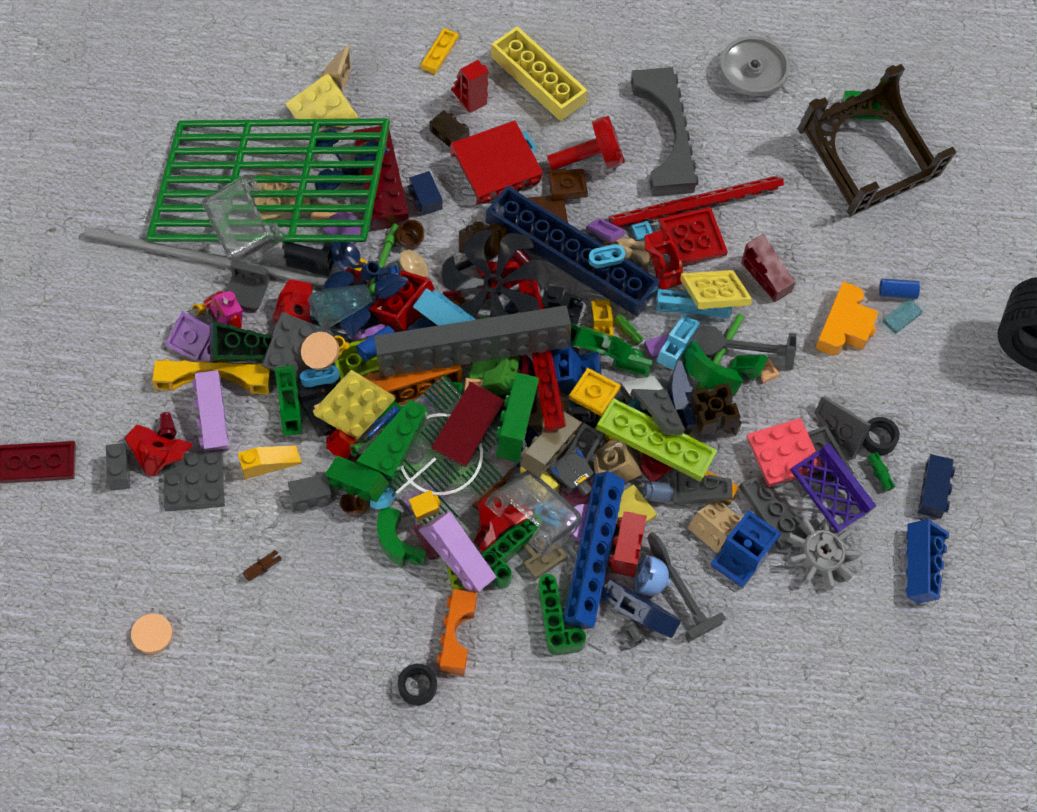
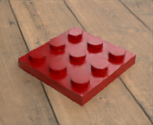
(695, 235)

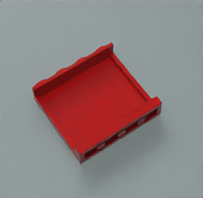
(497, 160)

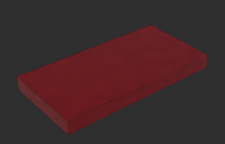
(468, 424)
(37, 461)

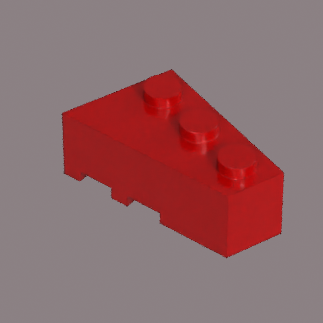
(472, 86)
(627, 544)

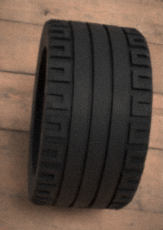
(1019, 325)

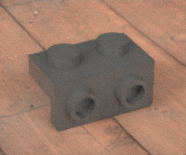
(587, 441)

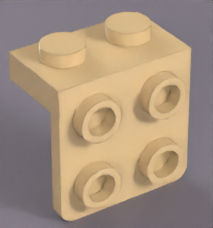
(714, 524)

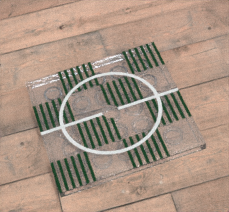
(428, 470)

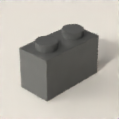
(117, 466)
(310, 492)

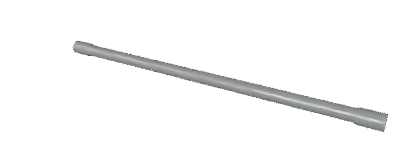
(100, 235)

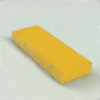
(439, 51)

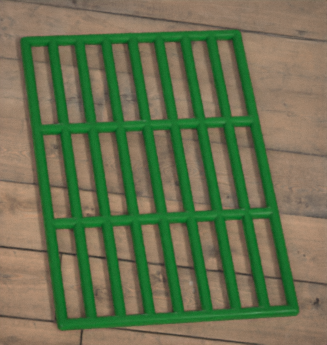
(299, 194)

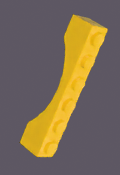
(174, 374)

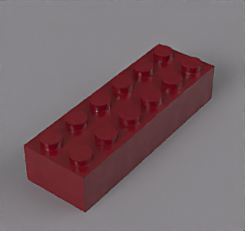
(389, 200)

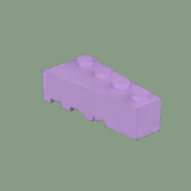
(211, 410)
(458, 551)

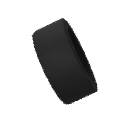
(890, 427)
(420, 669)

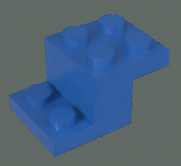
(571, 366)
(745, 549)

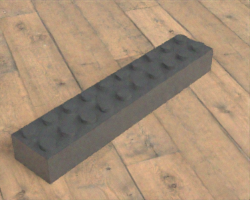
(473, 341)

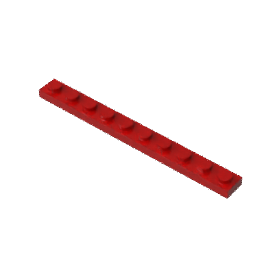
(703, 200)
(545, 371)

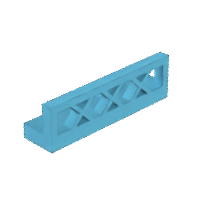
(682, 303)

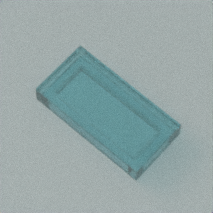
(902, 316)

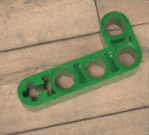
(514, 546)
(555, 614)

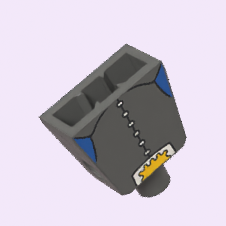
(573, 473)

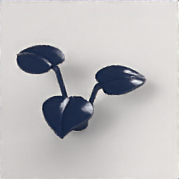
(345, 171)
(346, 254)
(385, 286)

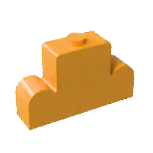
(847, 322)

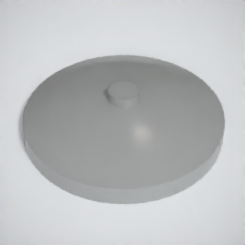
(754, 66)

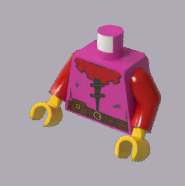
(222, 308)

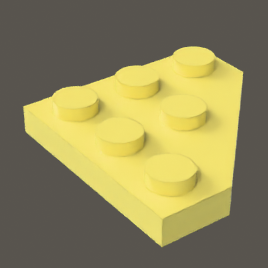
(321, 101)

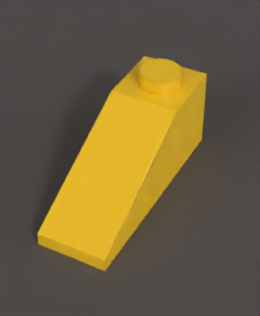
(267, 459)

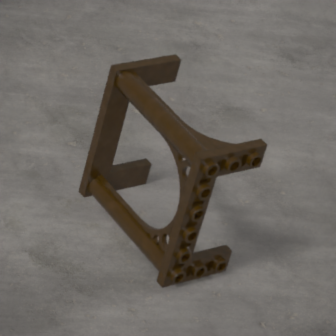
(889, 97)

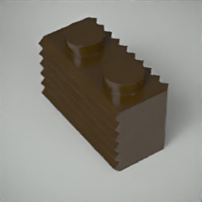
(447, 128)

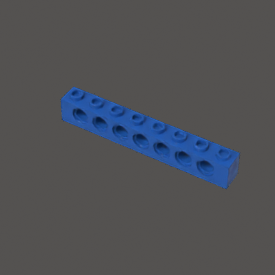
(594, 551)

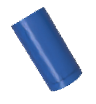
(899, 288)
(367, 348)

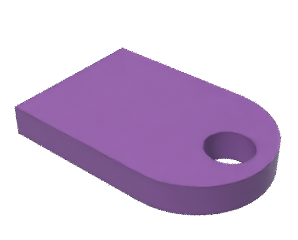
(190, 338)

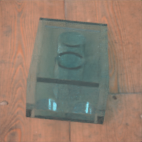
(336, 304)

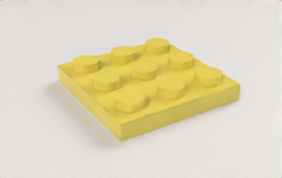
(715, 289)
(353, 405)

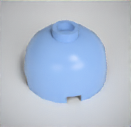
(652, 577)

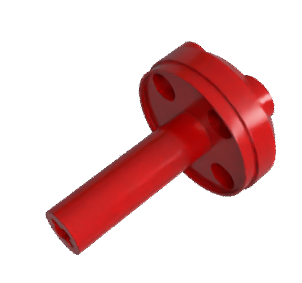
(604, 143)

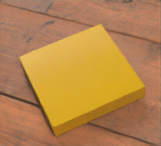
(594, 392)

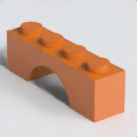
(454, 656)

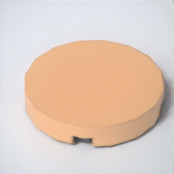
(320, 350)
(151, 633)

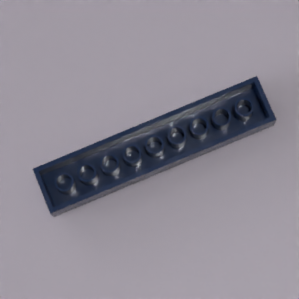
(570, 251)

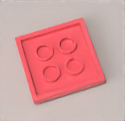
(780, 449)

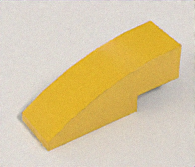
(602, 316)

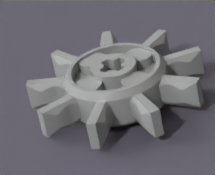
(822, 552)

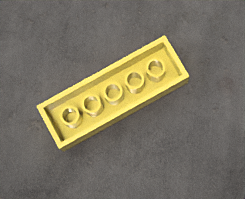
(539, 73)

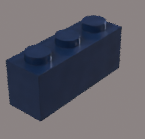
(936, 486)

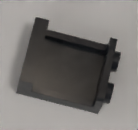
(309, 258)
(312, 396)

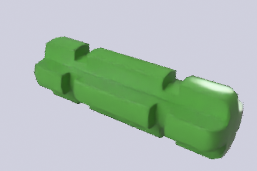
(628, 329)

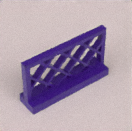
(843, 477)

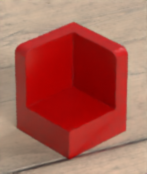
(339, 443)

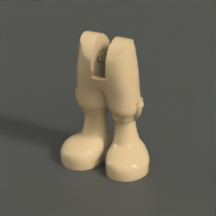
(629, 245)

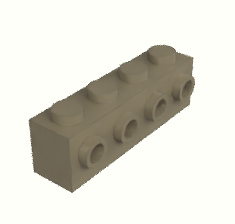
(549, 446)

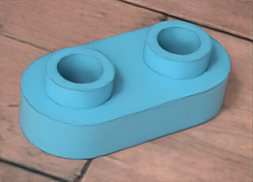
(606, 254)
(385, 499)

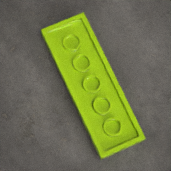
(645, 436)

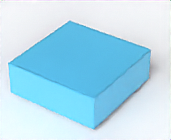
(640, 229)

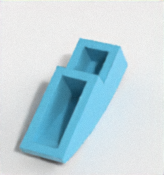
(677, 341)

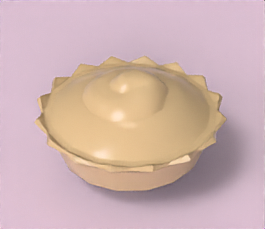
(413, 263)

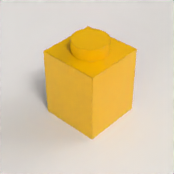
(425, 505)

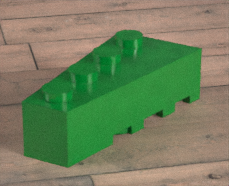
(516, 416)
(394, 443)

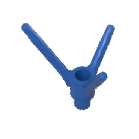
(384, 420)

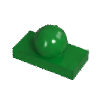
(635, 364)
(749, 365)

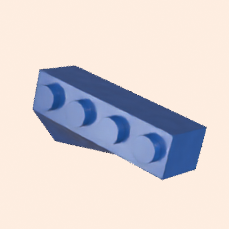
(925, 560)

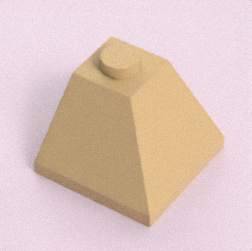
(339, 68)
(617, 459)

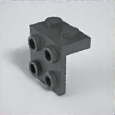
(248, 284)

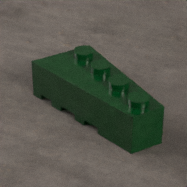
(236, 344)

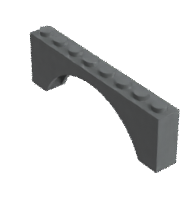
(661, 89)

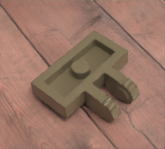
(538, 564)

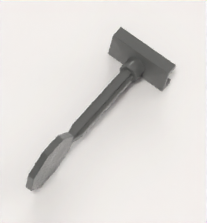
(713, 341)
(703, 624)

